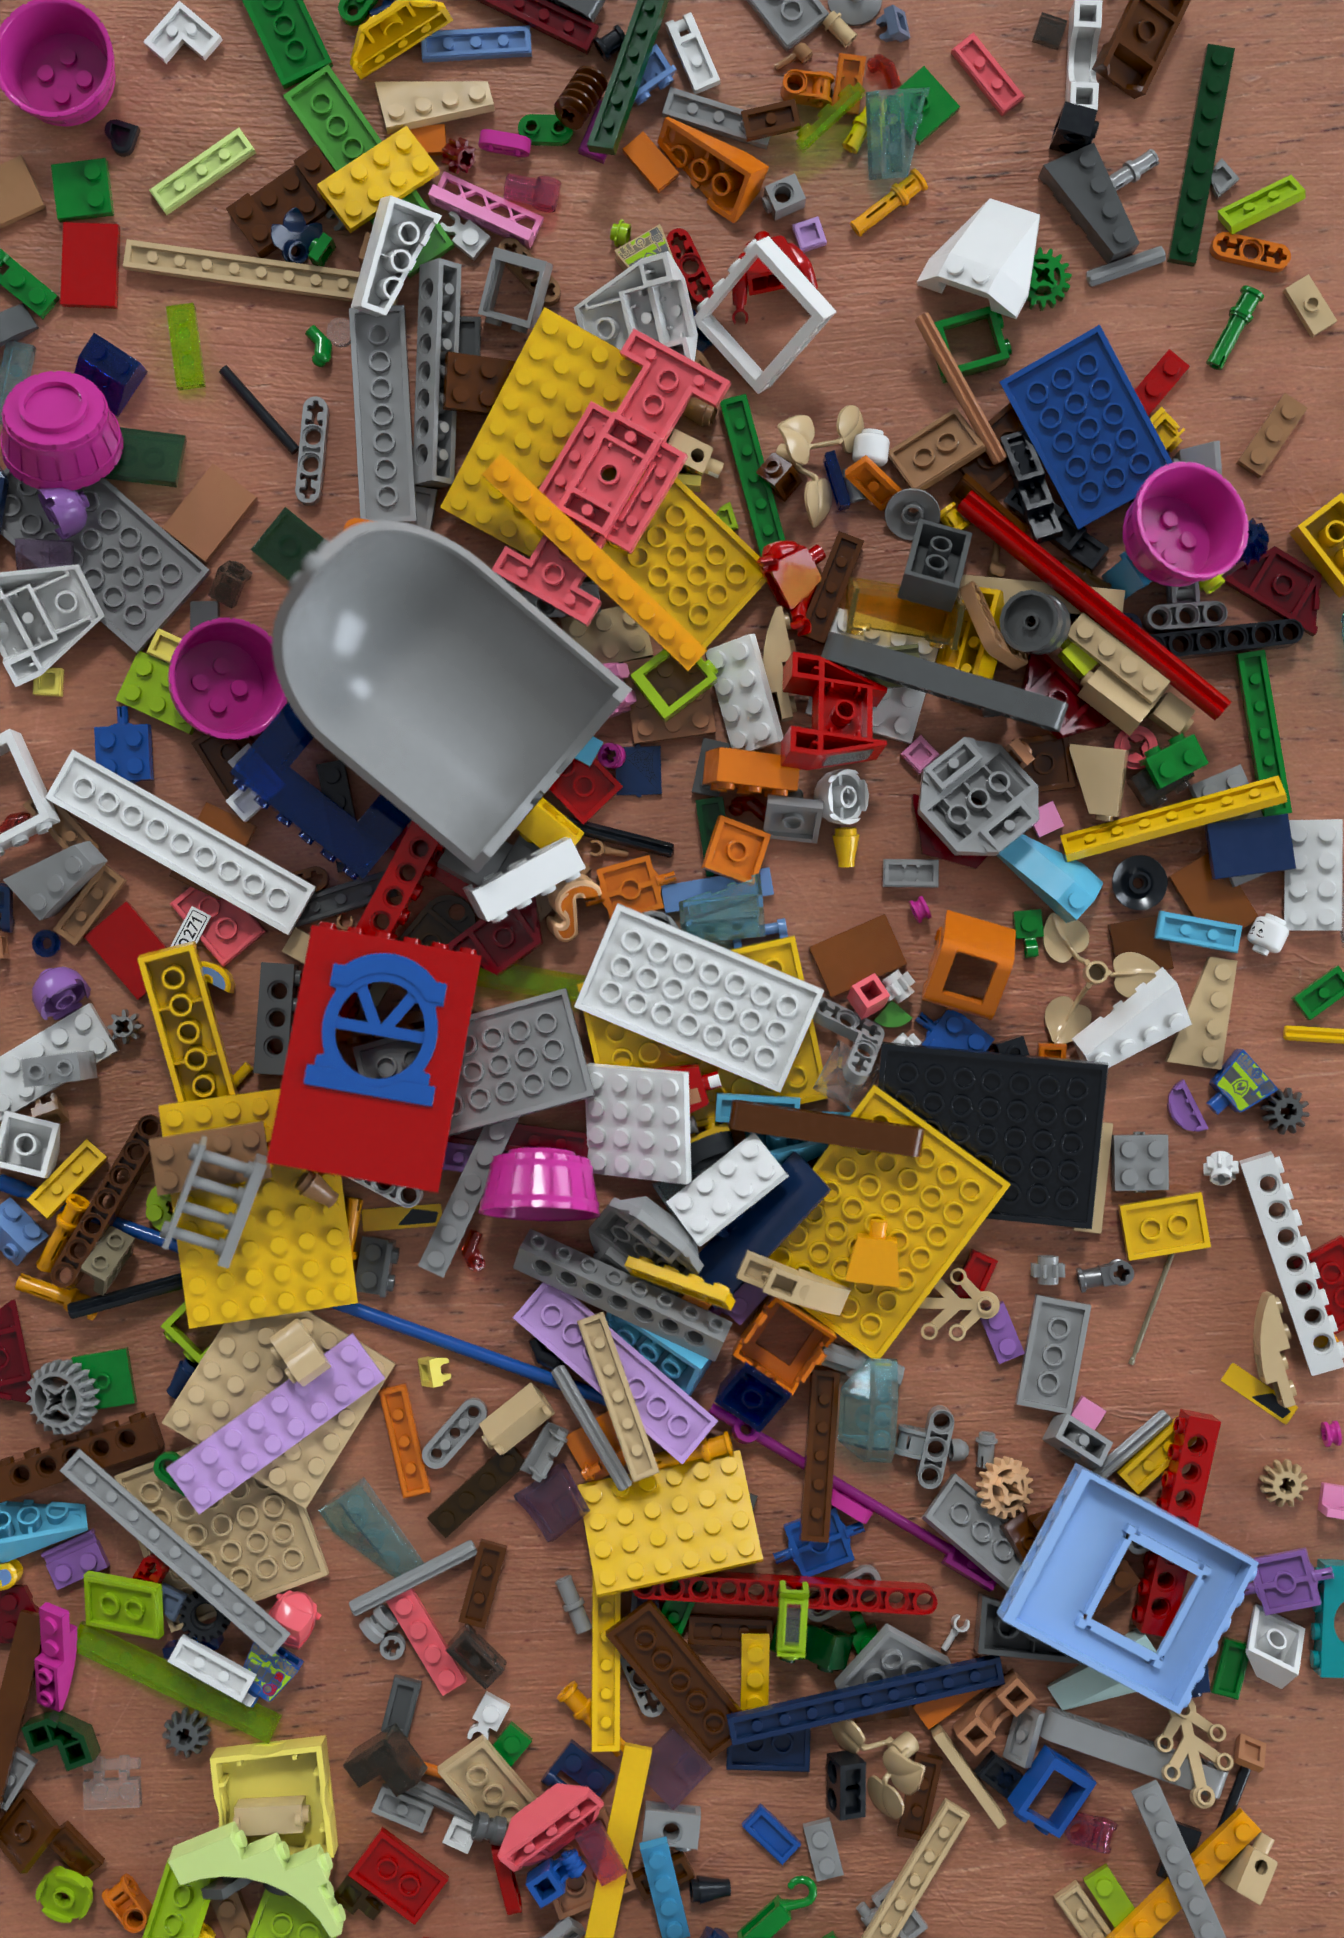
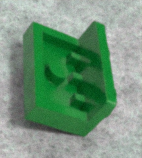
(1174, 761)

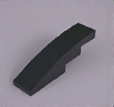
(1031, 487)
(1075, 542)

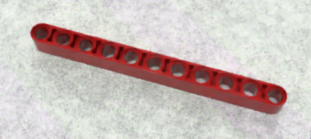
(823, 1600)

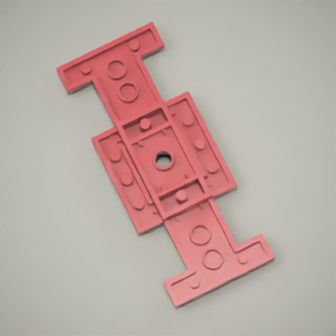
(623, 441)

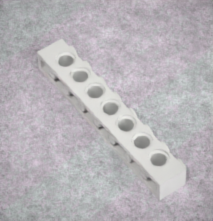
(1318, 1359)

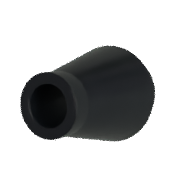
(707, 1889)

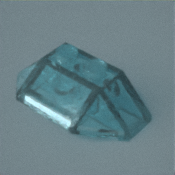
(870, 1411)

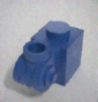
(549, 1878)

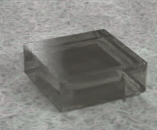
(1049, 31)

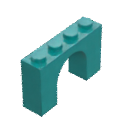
(1328, 1651)

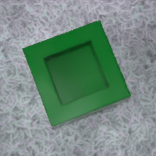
(321, 250)

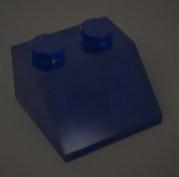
(110, 371)
(751, 1396)

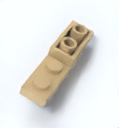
(775, 655)
(792, 1284)
(1269, 1339)

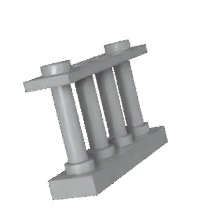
(234, 1221)

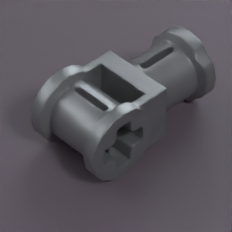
(1103, 1275)

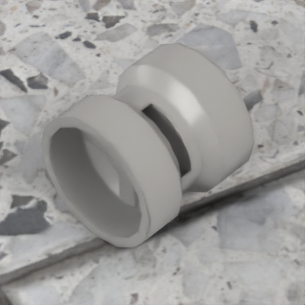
(378, 1623)

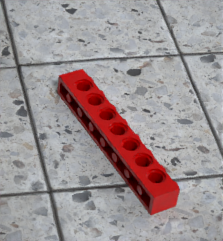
(394, 879)
(1194, 1483)

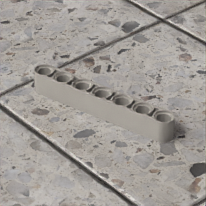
(1122, 1749)

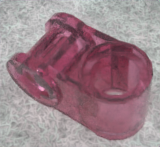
(1093, 1833)

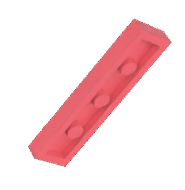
(427, 1641)

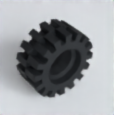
(197, 1628)

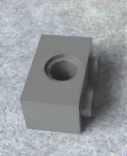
(1077, 1441)
(684, 1816)

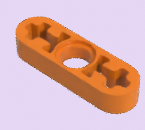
(1267, 264)

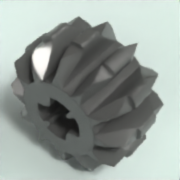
(1285, 1121)
(176, 1730)

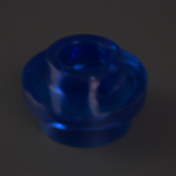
(37, 943)

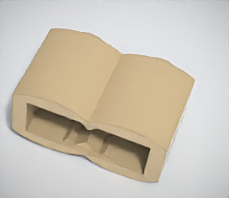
(299, 1352)

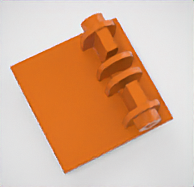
(586, 1455)

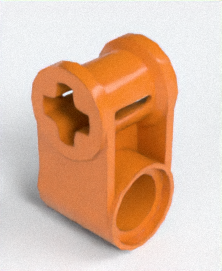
(810, 86)
(128, 1901)

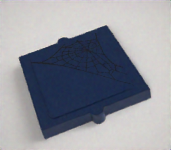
(640, 771)

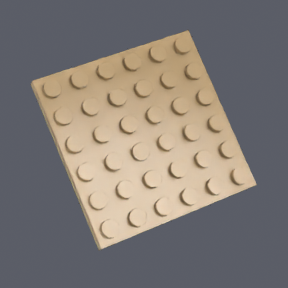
(242, 1371)
(248, 1535)

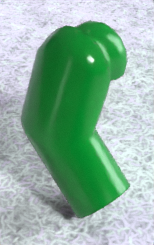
(323, 346)

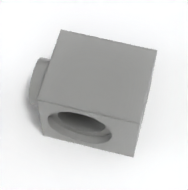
(790, 187)

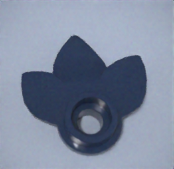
(295, 233)

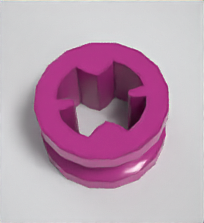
(618, 760)
(920, 909)
(1331, 1433)

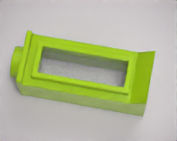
(792, 1622)

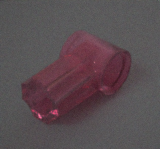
(539, 192)

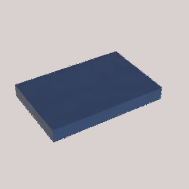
(1250, 846)
(774, 1753)

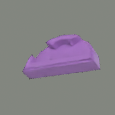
(1184, 1109)

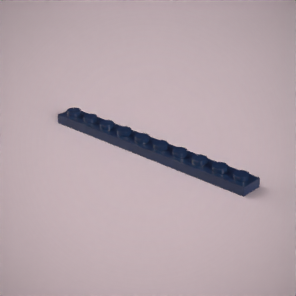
(865, 1699)

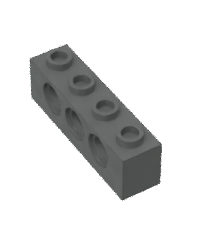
(266, 1031)

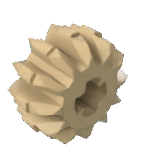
(1292, 1486)

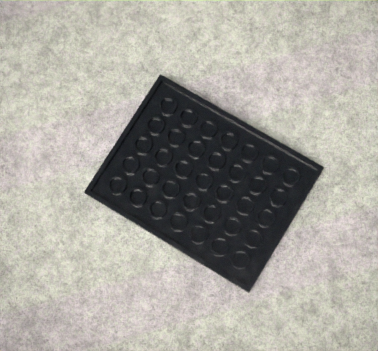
(1016, 1114)

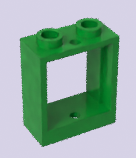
(995, 323)

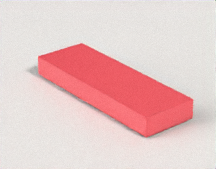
(987, 74)

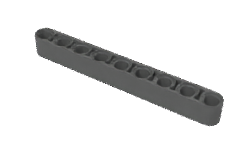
(945, 682)

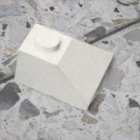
(1274, 1647)

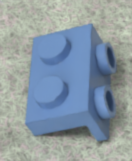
(657, 74)
(18, 1232)

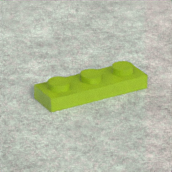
(1261, 204)

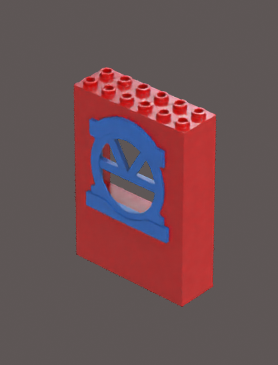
(359, 1124)

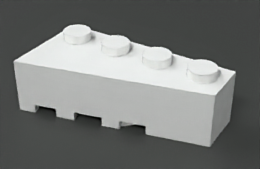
(392, 251)
(525, 880)
(1135, 1024)

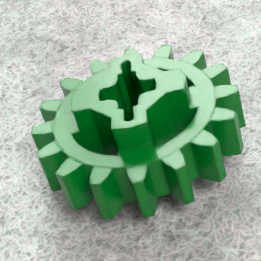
(1048, 286)

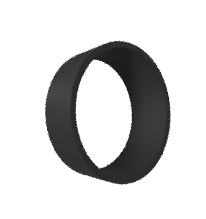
(710, 1149)

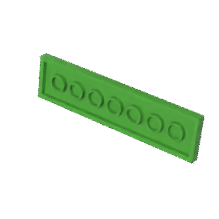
(346, 134)

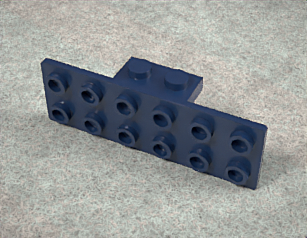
(763, 1224)

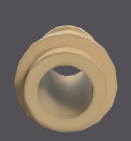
(839, 29)

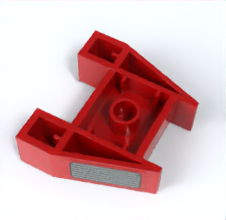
(839, 714)

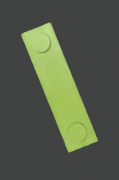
(1109, 1894)

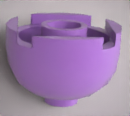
(64, 509)
(59, 992)

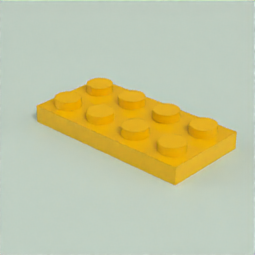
(387, 169)

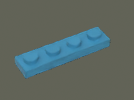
(664, 1888)

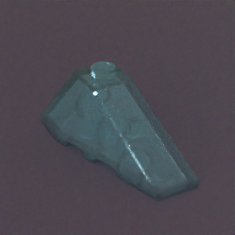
(368, 1527)

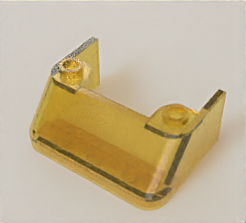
(876, 607)

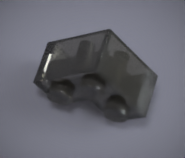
(388, 1756)

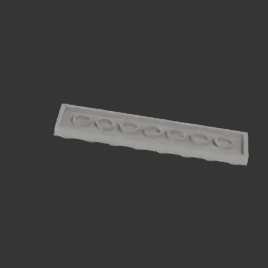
(383, 416)

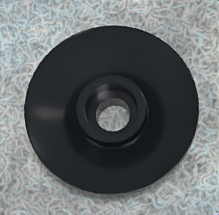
(1153, 882)

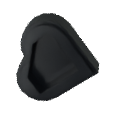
(122, 136)

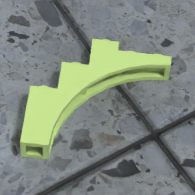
(267, 1860)

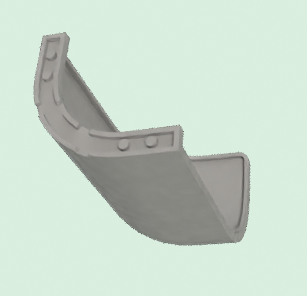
(436, 681)

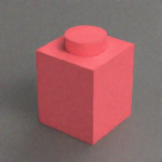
(868, 996)

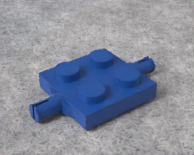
(125, 748)
(954, 1031)
(819, 1556)

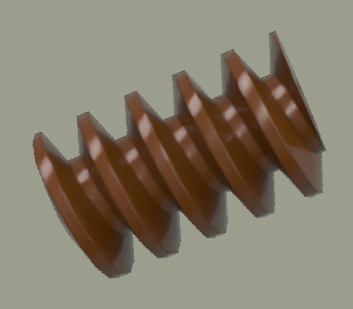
(580, 97)

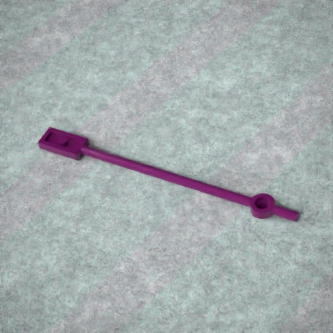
(953, 1557)

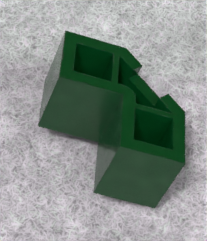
(824, 1646)
(72, 1736)

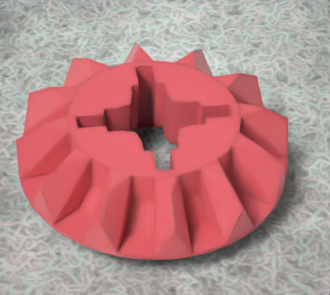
(1140, 733)

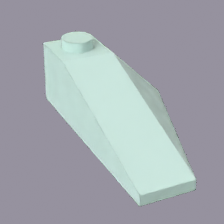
(1086, 1685)

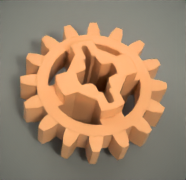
(1004, 1487)

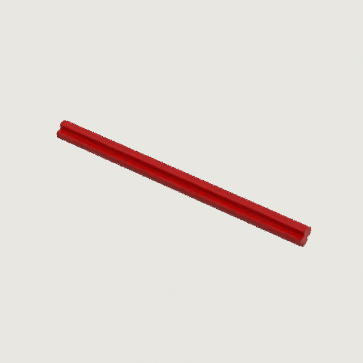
(1092, 604)

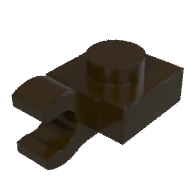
(354, 1896)

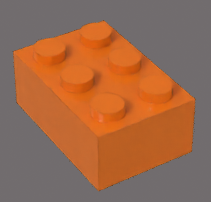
(748, 772)

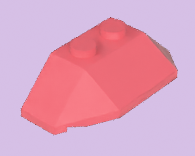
(548, 1824)

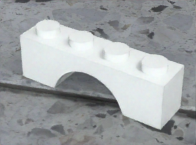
(1083, 39)

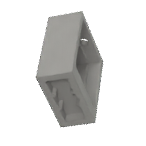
(499, 259)
(59, 1068)

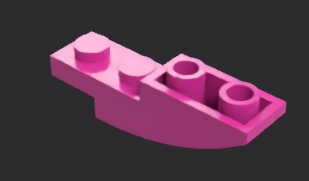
(57, 1661)

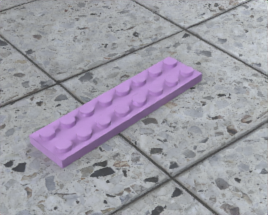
(664, 1408)
(273, 1426)

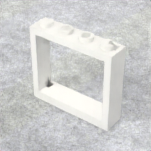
(796, 284)
(47, 817)

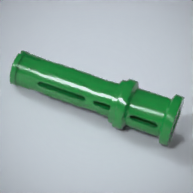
(1239, 317)

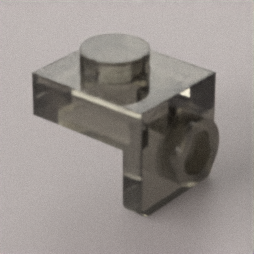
(229, 583)

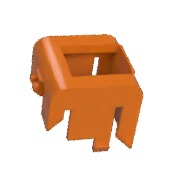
(977, 939)
(770, 1365)

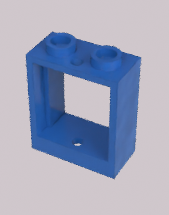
(1034, 1780)

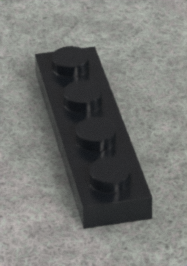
(336, 787)

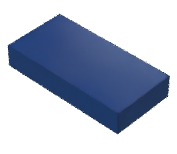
(771, 1834)

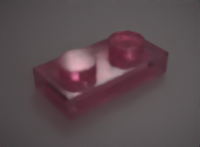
(600, 1853)

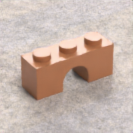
(980, 1722)

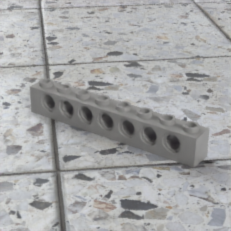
(436, 336)
(622, 1295)

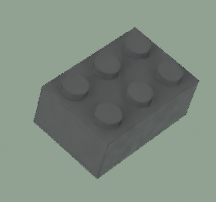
(935, 565)

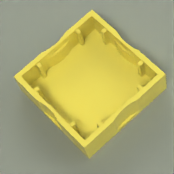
(279, 1770)

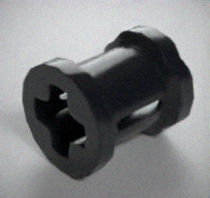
(610, 43)

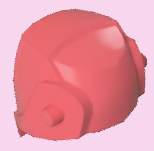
(297, 1615)

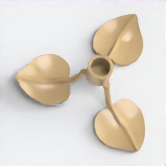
(798, 434)
(1062, 941)
(904, 1773)

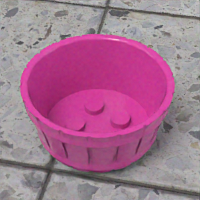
(56, 61)
(59, 432)
(1185, 525)
(226, 679)
(540, 1186)

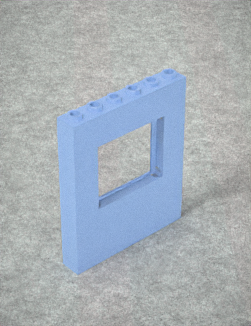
(1075, 1563)

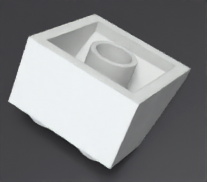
(29, 1144)

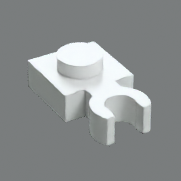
(468, 237)
(488, 1714)

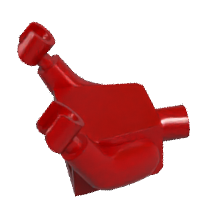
(761, 280)
(792, 578)

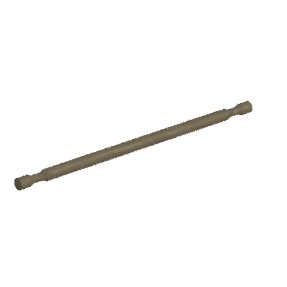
(1151, 1308)

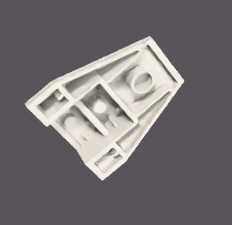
(988, 257)
(645, 298)
(43, 617)

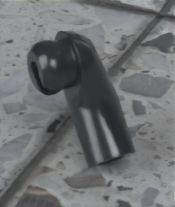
(543, 1356)

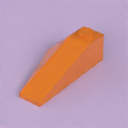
(721, 171)

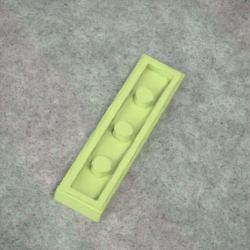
(202, 171)

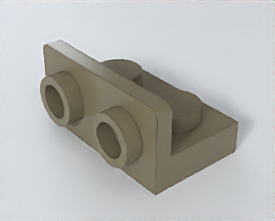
(108, 1258)

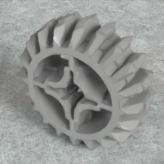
(48, 1397)

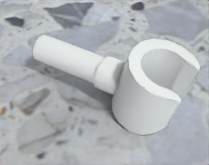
(955, 1631)

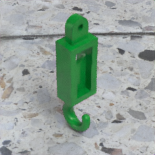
(778, 1911)

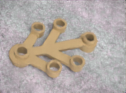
(952, 1304)
(1191, 1747)

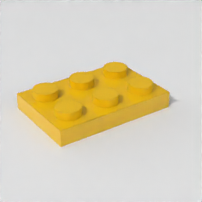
(1164, 1226)

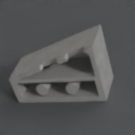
(57, 879)

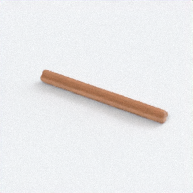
(960, 388)

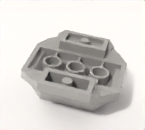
(984, 773)
(643, 1229)

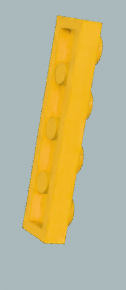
(688, 1285)

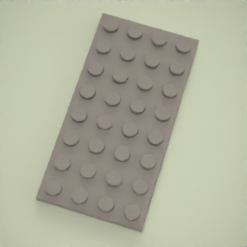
(126, 557)
(512, 1063)

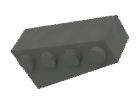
(1090, 198)
(1001, 1639)

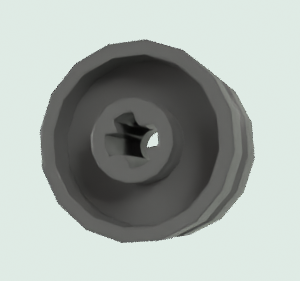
(1035, 622)

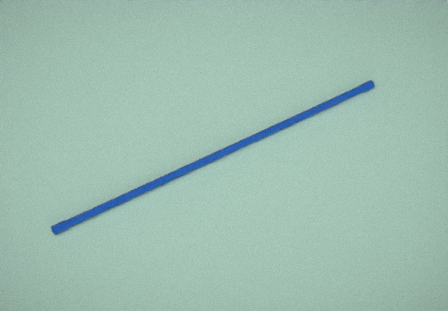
(22, 1189)

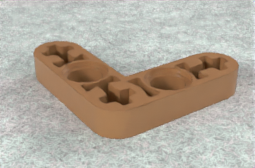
(987, 629)

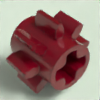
(458, 155)

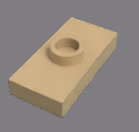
(1310, 306)

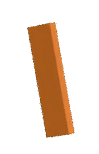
(404, 1440)

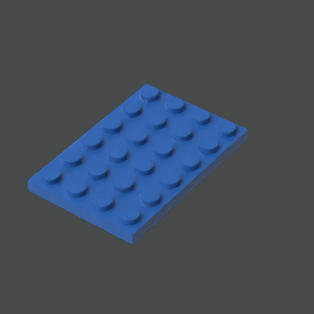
(1087, 426)

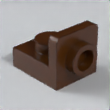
(780, 476)

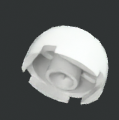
(843, 796)

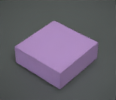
(809, 234)

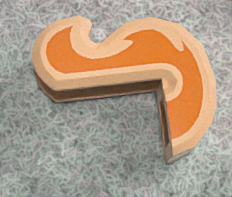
(563, 902)

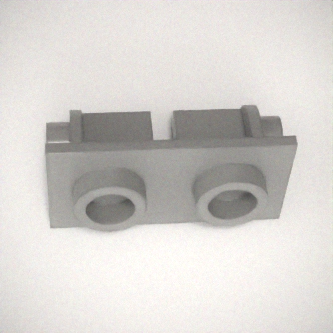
(544, 1450)

